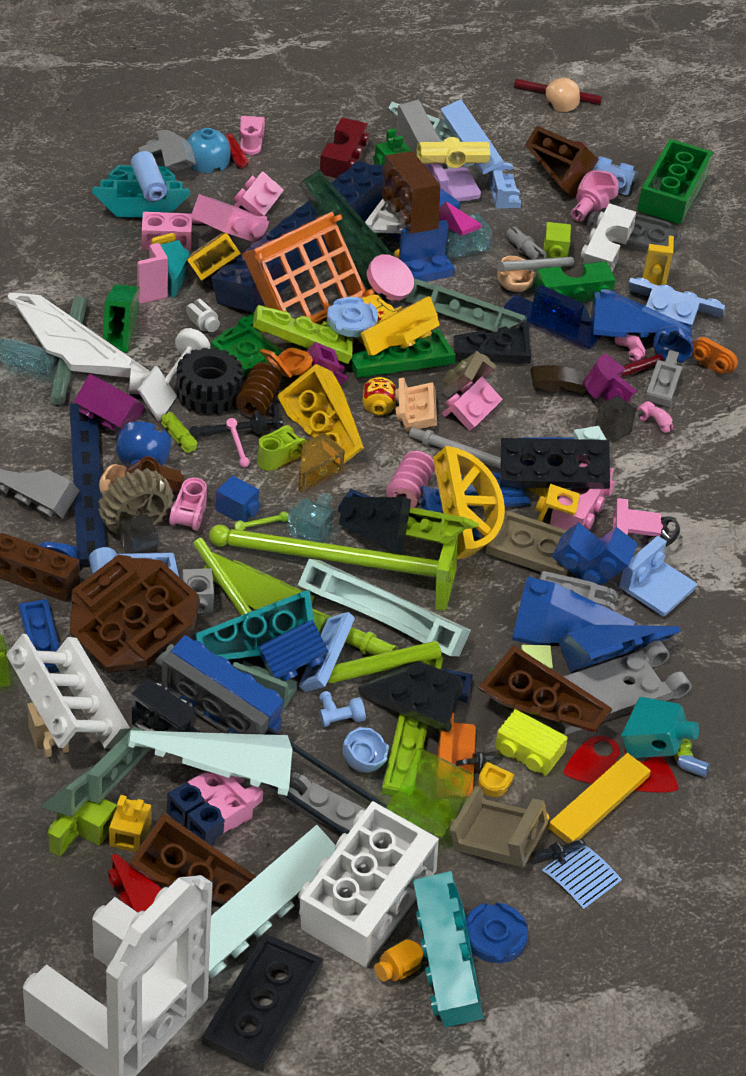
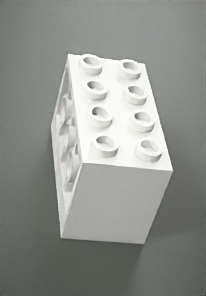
(367, 883)

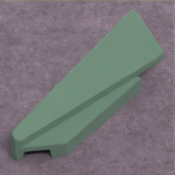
(465, 307)

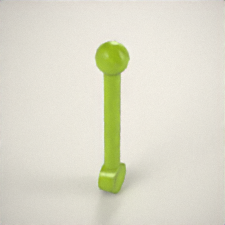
(240, 525)

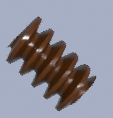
(258, 389)

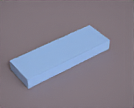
(334, 637)

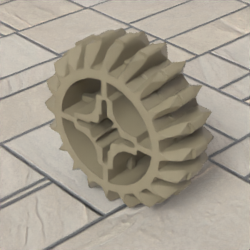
(134, 496)

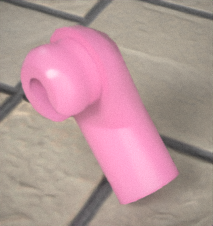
(635, 346)

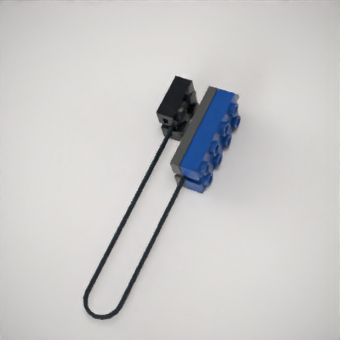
(230, 700)

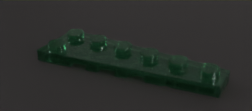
(358, 237)

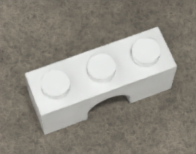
(613, 226)

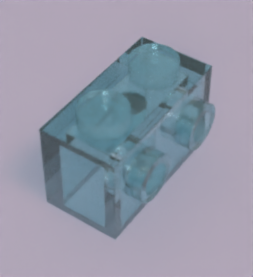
(469, 243)

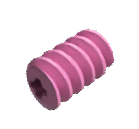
(410, 476)

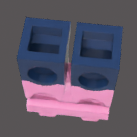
(212, 804)

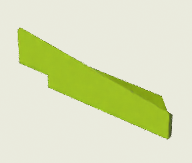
(436, 526)
(262, 589)

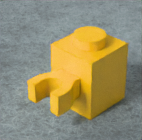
(130, 824)

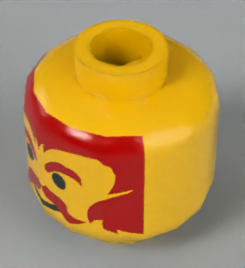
(380, 395)

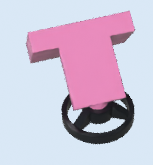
(643, 522)

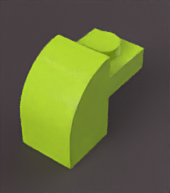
(89, 822)

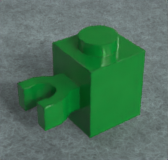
(392, 146)

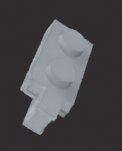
(664, 380)

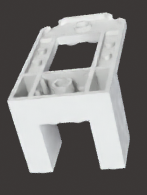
(152, 981)

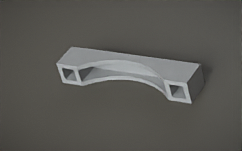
(43, 488)

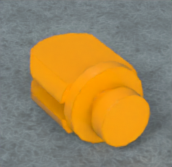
(399, 961)

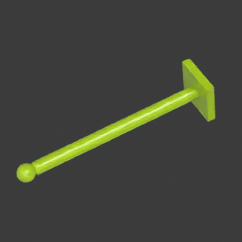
(442, 569)

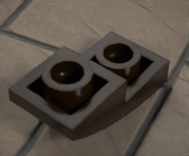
(552, 377)

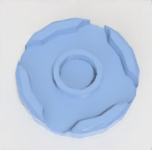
(351, 316)

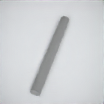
(535, 264)

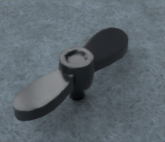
(276, 421)
(479, 759)
(557, 851)

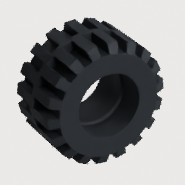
(209, 381)

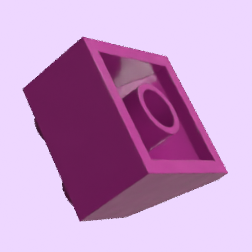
(107, 403)

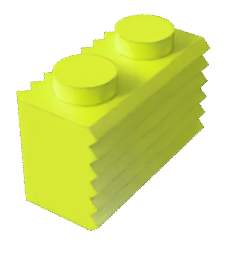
(530, 742)

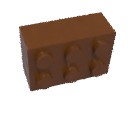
(411, 192)

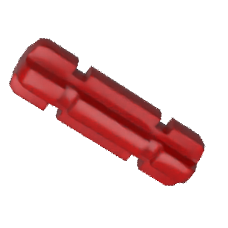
(236, 152)

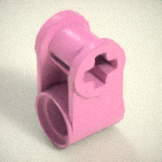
(251, 134)
(190, 504)

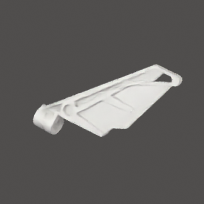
(76, 343)

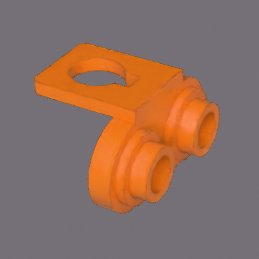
(714, 356)
(290, 361)

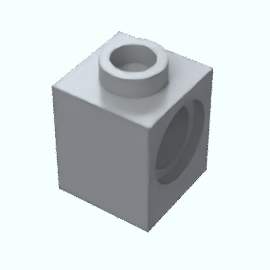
(202, 583)

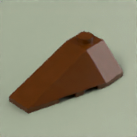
(535, 688)
(176, 852)

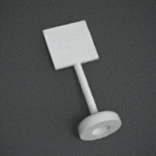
(156, 388)

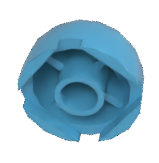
(210, 150)

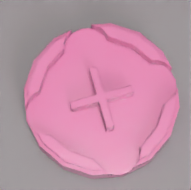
(390, 277)

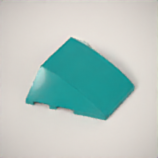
(125, 198)

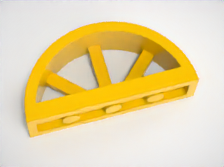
(449, 466)

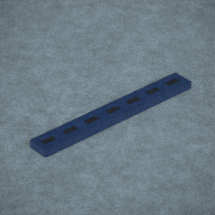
(86, 477)

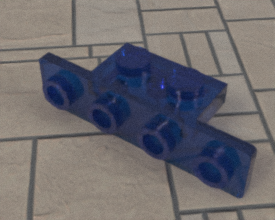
(555, 314)

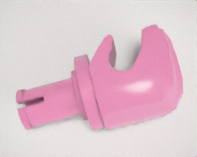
(594, 193)

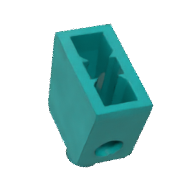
(657, 729)

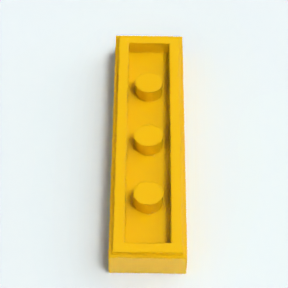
(599, 799)

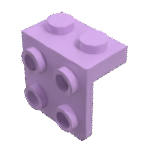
(456, 182)

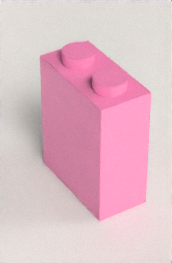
(229, 218)

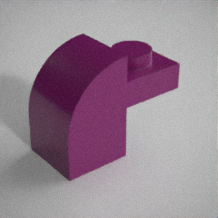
(605, 380)

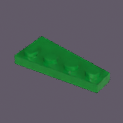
(425, 353)

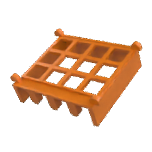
(325, 226)

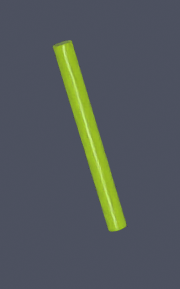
(221, 576)

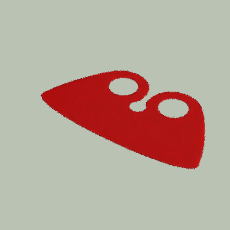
(588, 766)

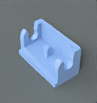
(504, 188)

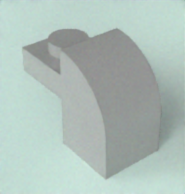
(173, 148)

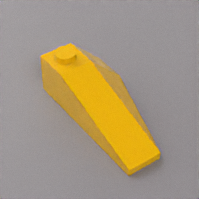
(321, 407)

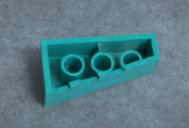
(244, 633)
(448, 950)

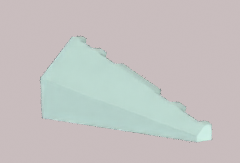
(226, 754)

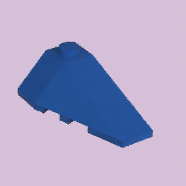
(617, 315)
(551, 609)
(603, 642)

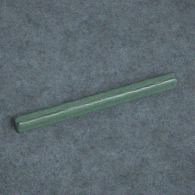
(63, 373)

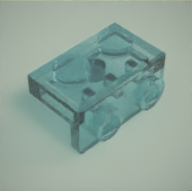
(26, 356)

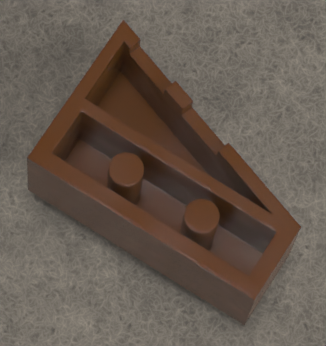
(561, 158)

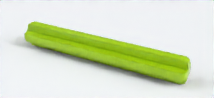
(384, 661)

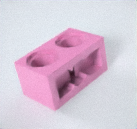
(158, 224)

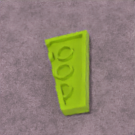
(301, 331)

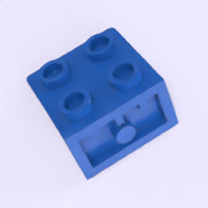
(426, 253)

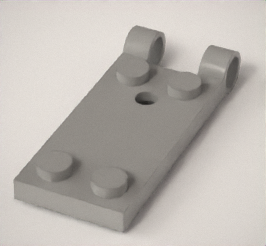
(608, 684)

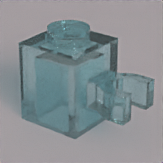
(311, 520)

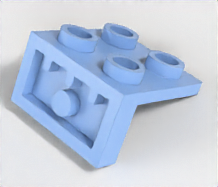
(655, 581)

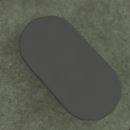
(645, 232)

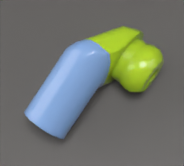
(687, 762)

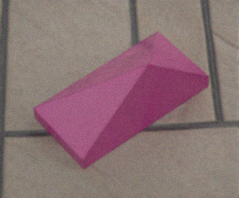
(457, 220)

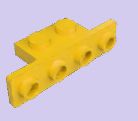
(402, 327)

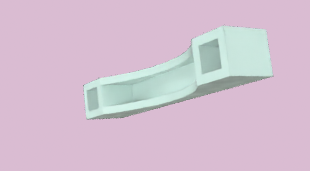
(384, 606)

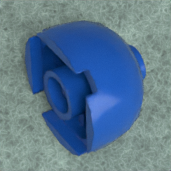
(142, 440)

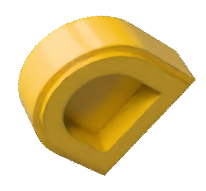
(494, 780)

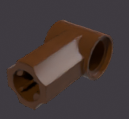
(173, 476)

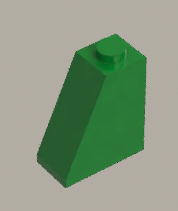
(121, 315)

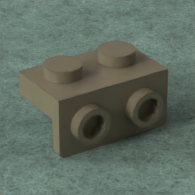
(467, 371)

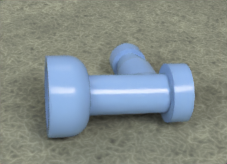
(332, 714)

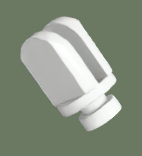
(203, 316)

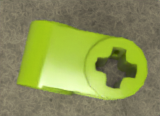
(279, 448)

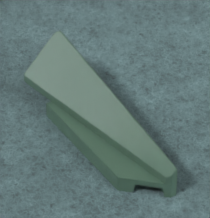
(97, 780)

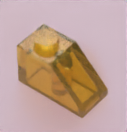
(319, 461)

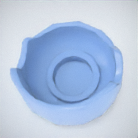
(364, 750)

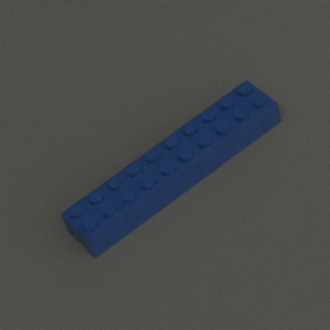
(234, 283)

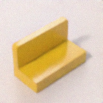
(658, 262)

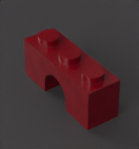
(348, 146)

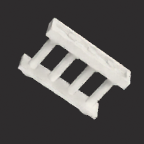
(85, 684)

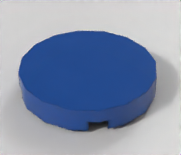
(496, 932)

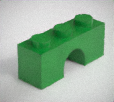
(593, 279)

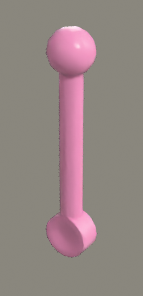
(231, 424)

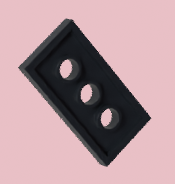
(566, 451)
(273, 1019)

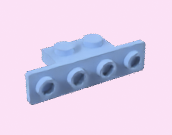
(675, 304)

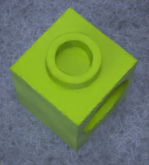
(557, 240)

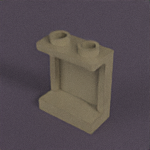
(498, 829)

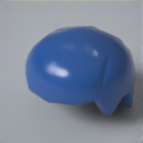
(675, 339)

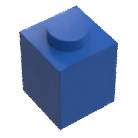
(237, 499)

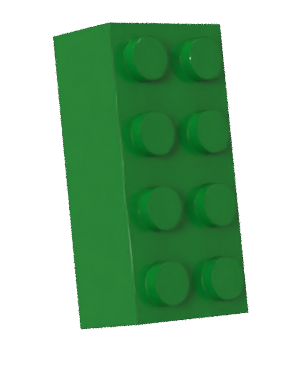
(675, 181)

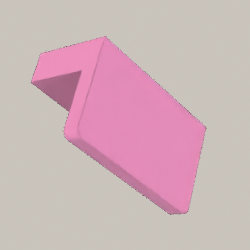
(153, 275)

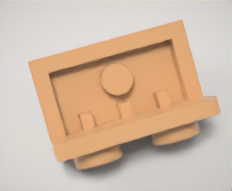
(416, 405)

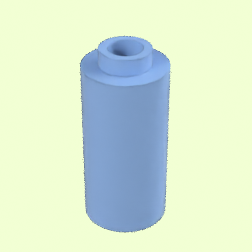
(148, 176)

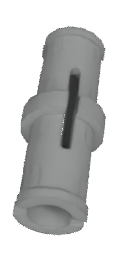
(525, 244)

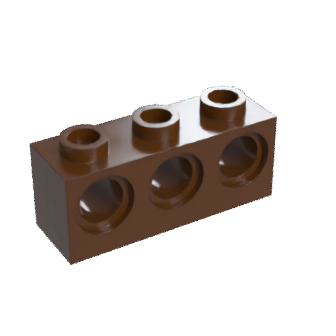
(38, 568)

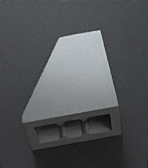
(414, 125)

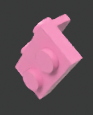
(259, 194)
(474, 403)

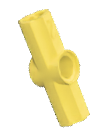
(453, 152)

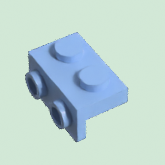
(623, 173)

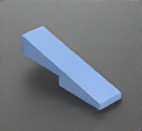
(466, 129)

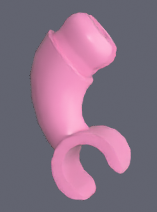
(662, 417)

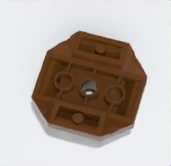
(125, 591)

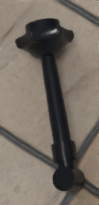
(257, 424)

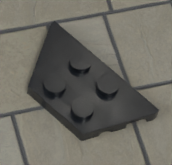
(417, 692)

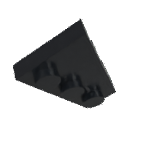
(500, 346)
(377, 519)

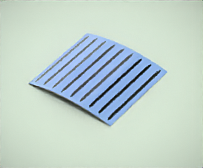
(583, 875)

